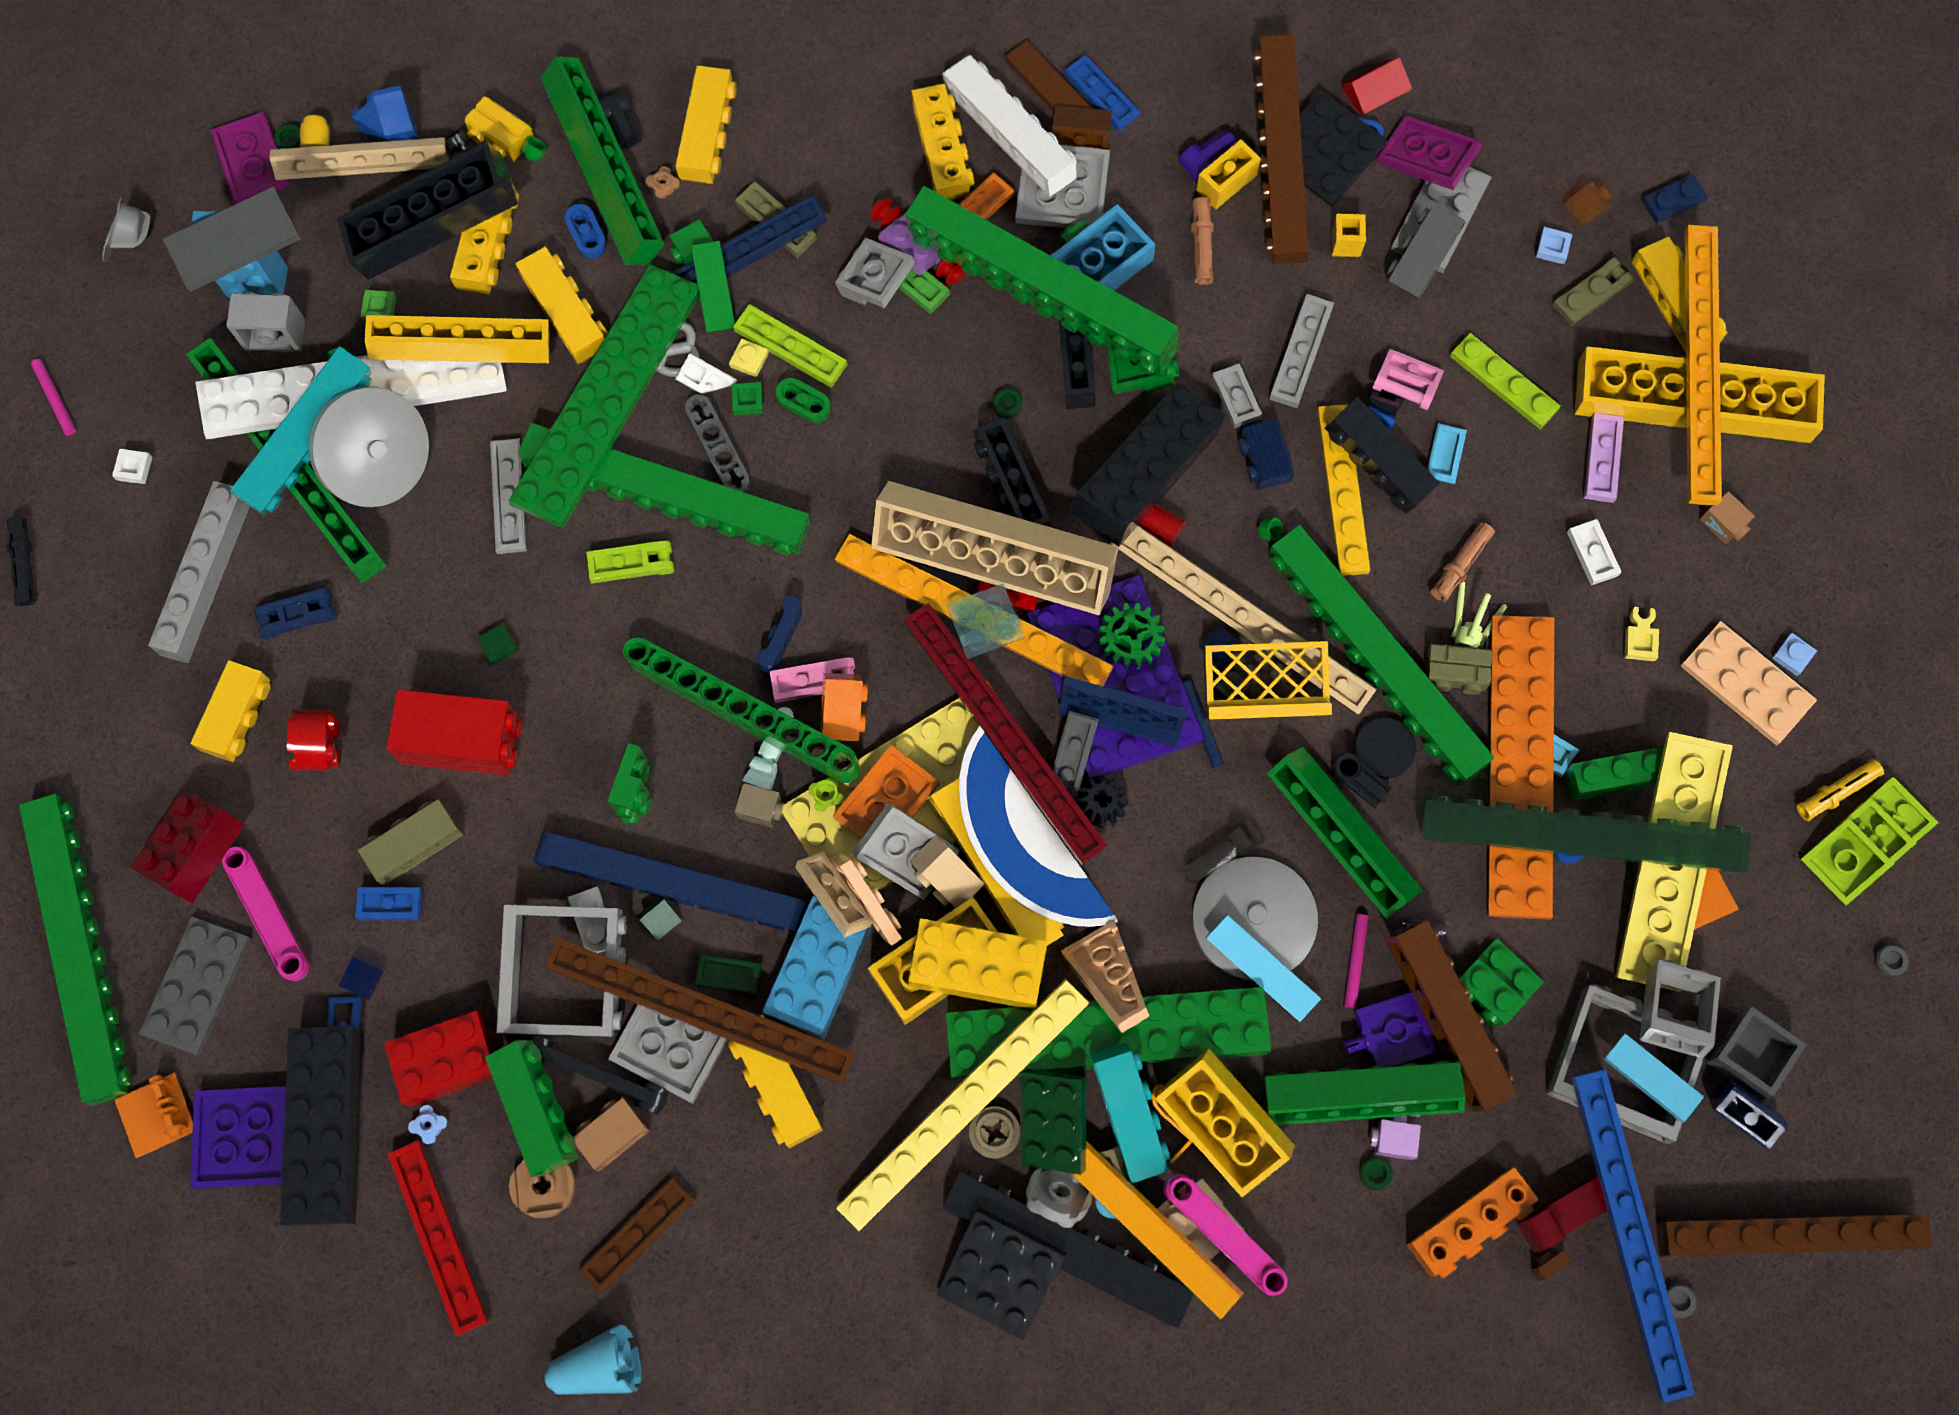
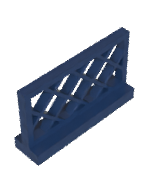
(1123, 711)

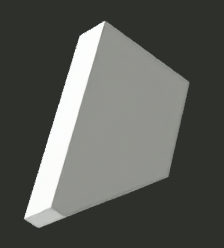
(703, 376)

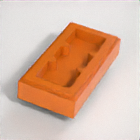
(988, 197)

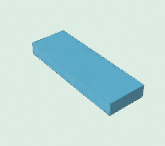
(1653, 1078)

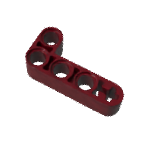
(1567, 1213)

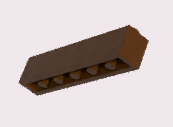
(1451, 1015)

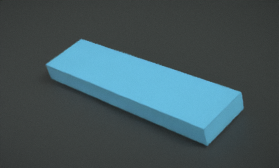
(1263, 967)

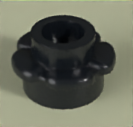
(457, 141)

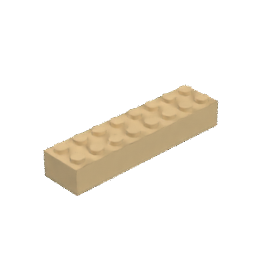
(994, 547)

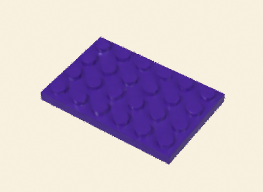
(1158, 681)

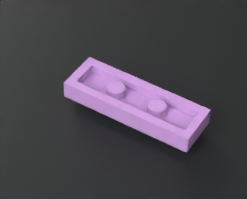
(1603, 457)

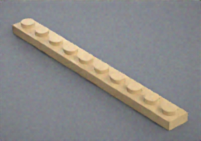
(1241, 614)

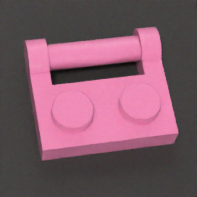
(1411, 373)

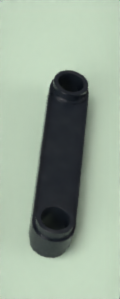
(650, 1097)

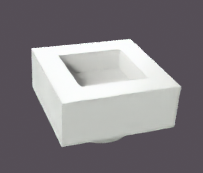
(132, 466)

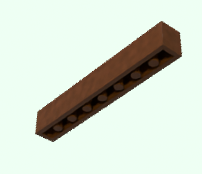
(1283, 149)
(1794, 1235)

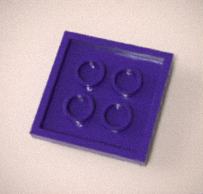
(238, 1137)

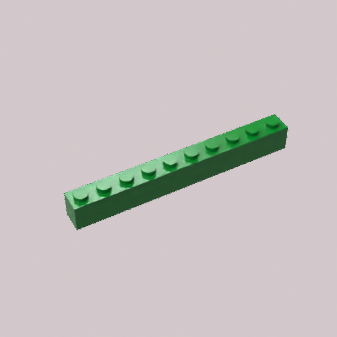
(308, 489)
(690, 498)
(1380, 656)
(75, 950)

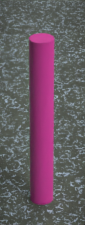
(53, 397)
(1356, 961)

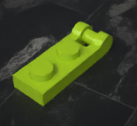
(629, 561)

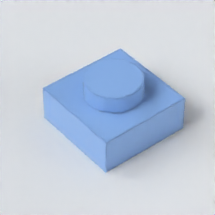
(1553, 245)
(1794, 654)

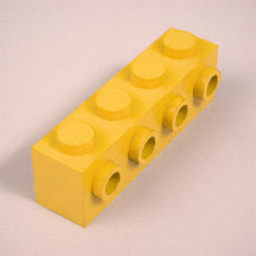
(941, 142)
(479, 253)

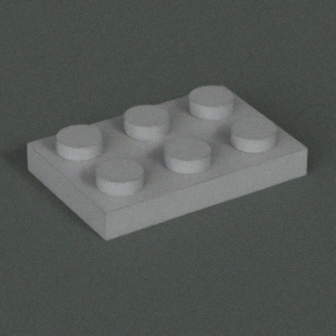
(893, 843)

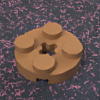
(531, 1201)

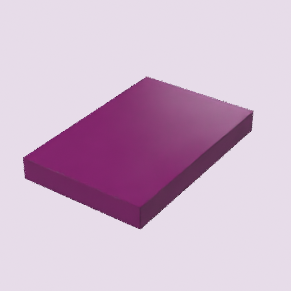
(1429, 152)
(244, 156)

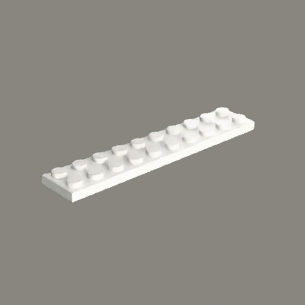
(266, 397)

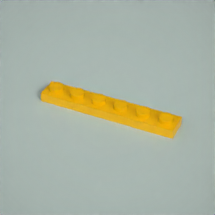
(1343, 500)

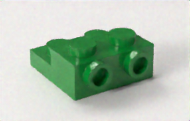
(1128, 377)
(629, 794)
(1499, 984)

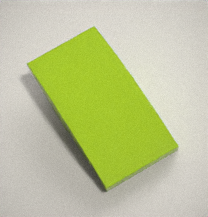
(1869, 841)

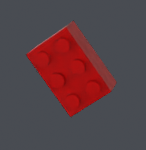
(440, 1059)

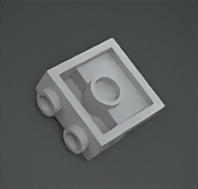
(874, 273)

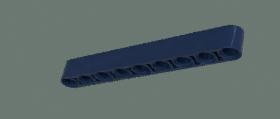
(667, 880)

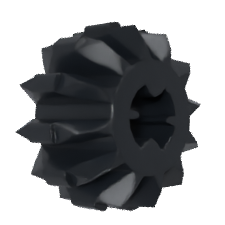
(1111, 795)

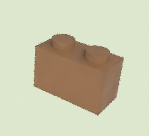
(609, 1133)

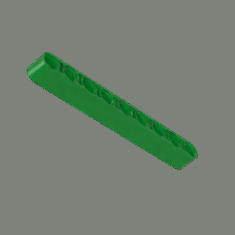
(750, 719)

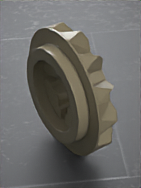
(990, 1117)

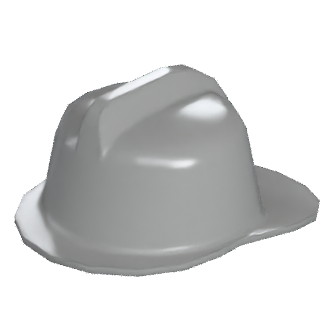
(127, 230)

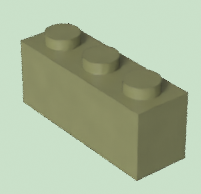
(410, 842)

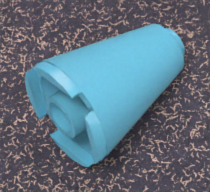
(597, 1366)

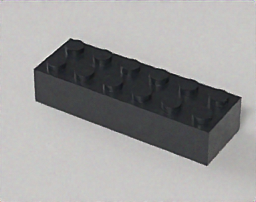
(427, 210)
(1147, 464)
(321, 1126)

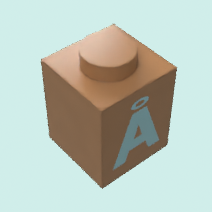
(1728, 519)

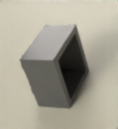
(1756, 1053)

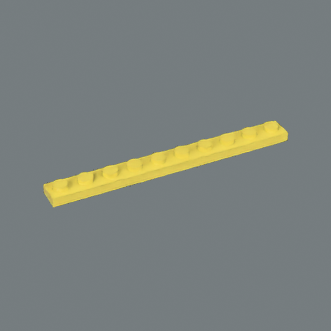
(962, 1104)

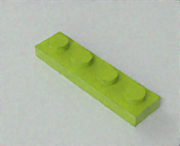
(790, 345)
(1505, 381)

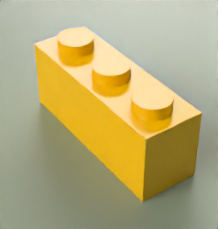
(231, 711)

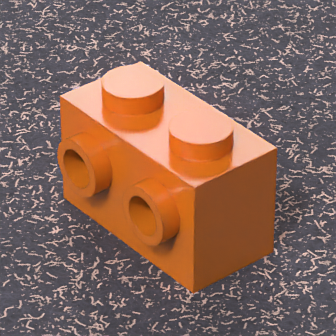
(842, 706)

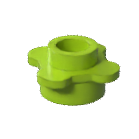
(818, 789)

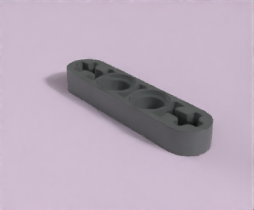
(718, 445)

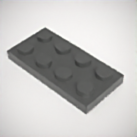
(195, 986)

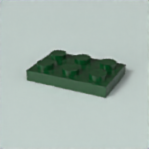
(1053, 1121)

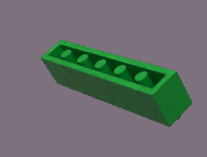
(1344, 832)
(1365, 1093)

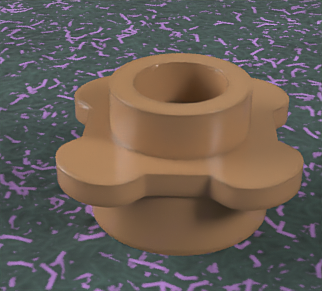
(668, 187)

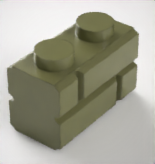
(1458, 668)

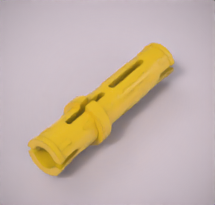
(1813, 807)

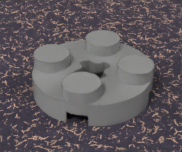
(1044, 1201)

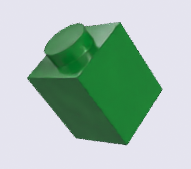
(684, 238)

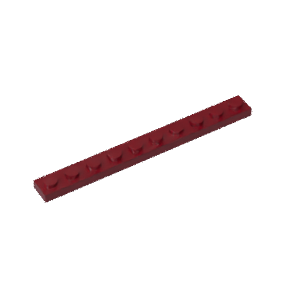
(1005, 734)

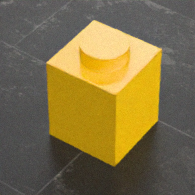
(1348, 235)

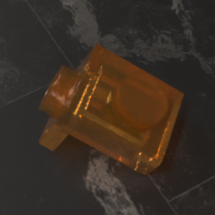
(1589, 202)

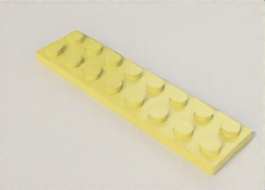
(1666, 895)

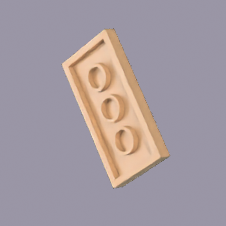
(1748, 683)

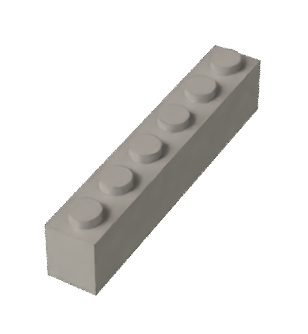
(199, 574)

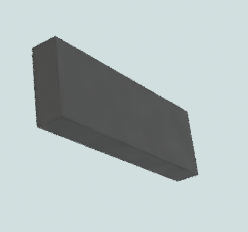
(1074, 750)

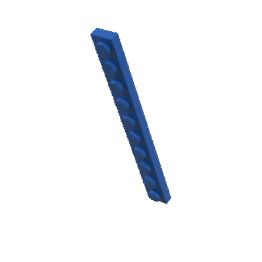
(1633, 1236)

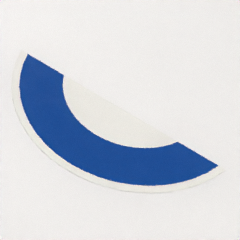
(1020, 843)

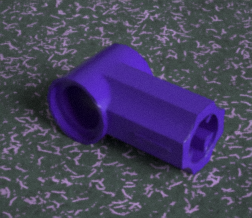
(1198, 157)

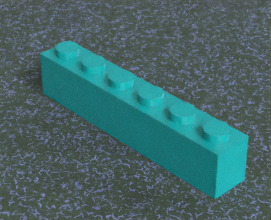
(288, 447)

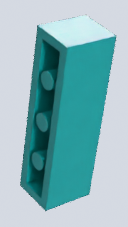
(1129, 1112)

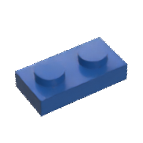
(388, 903)

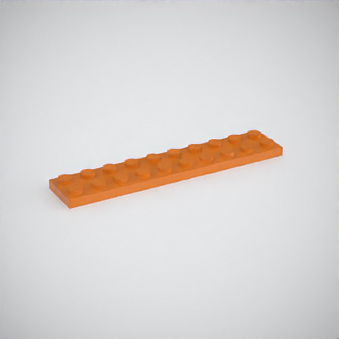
(1524, 758)

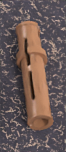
(1202, 229)
(1456, 570)

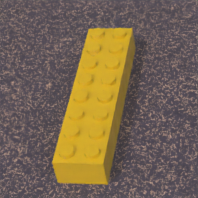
(1654, 392)

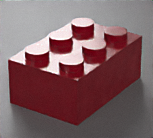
(187, 845)

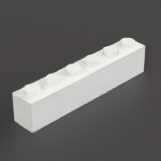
(1010, 125)

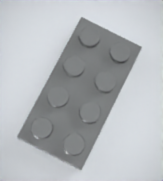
(1460, 202)

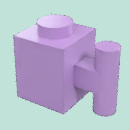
(1396, 1138)

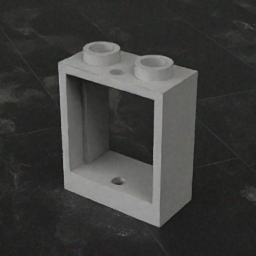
(1671, 1034)

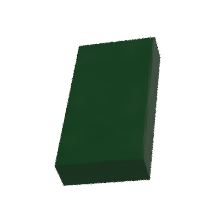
(728, 974)

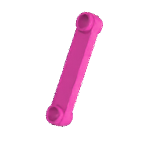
(265, 913)
(1225, 1234)

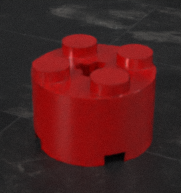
(312, 739)

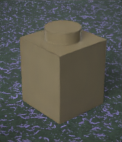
(759, 805)

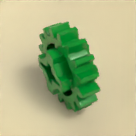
(1120, 639)

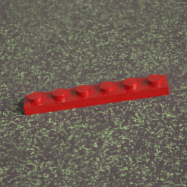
(438, 1238)

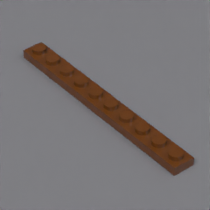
(700, 1011)

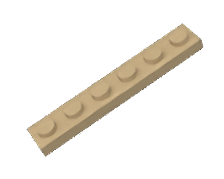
(358, 158)

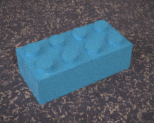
(1109, 249)
(261, 277)
(814, 973)

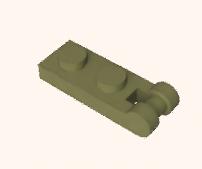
(1592, 292)

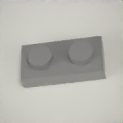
(1236, 395)

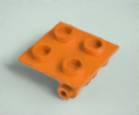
(155, 1114)

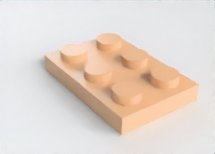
(869, 897)

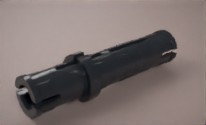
(19, 550)

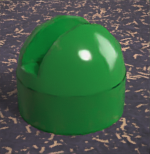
(533, 148)
(1270, 524)

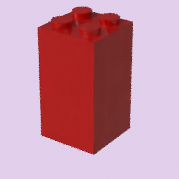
(454, 732)

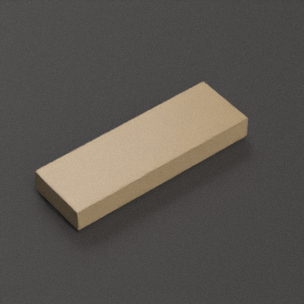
(834, 894)

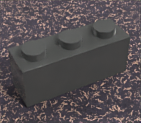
(1425, 251)

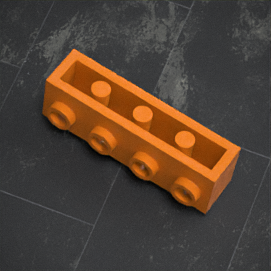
(1473, 1222)

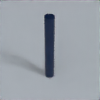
(1209, 741)

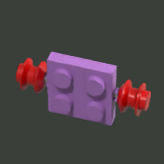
(898, 236)

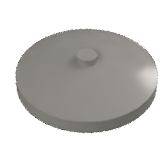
(368, 446)
(1266, 902)

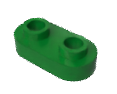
(805, 399)

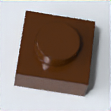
(1550, 1263)

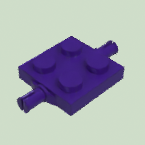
(1392, 1032)

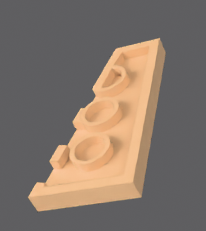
(1108, 975)

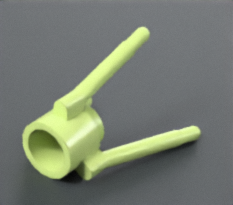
(1470, 633)

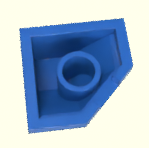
(386, 116)

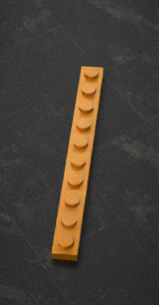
(1703, 366)
(926, 588)

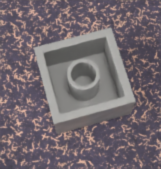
(266, 322)

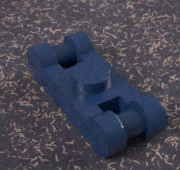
(295, 613)
(780, 635)

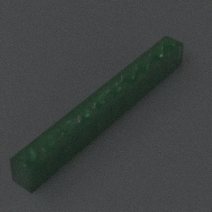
(1587, 836)

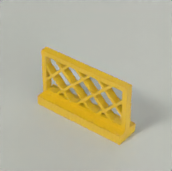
(1272, 706)

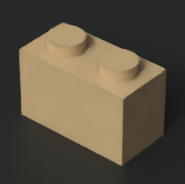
(946, 872)

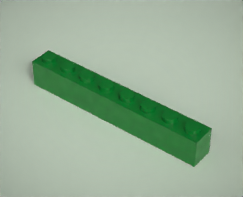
(602, 161)

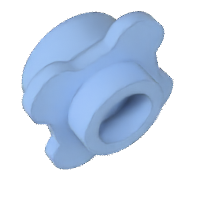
(427, 1115)

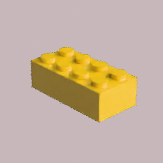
(977, 964)
(894, 969)
(1225, 1122)

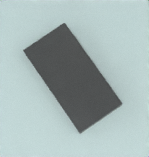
(231, 239)

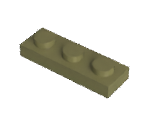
(761, 206)

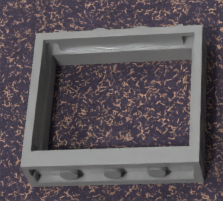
(511, 968)
(1631, 1008)

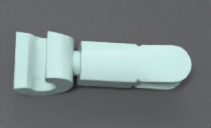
(764, 769)

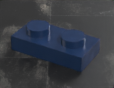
(1674, 199)

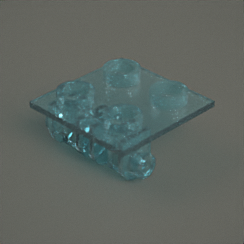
(985, 621)

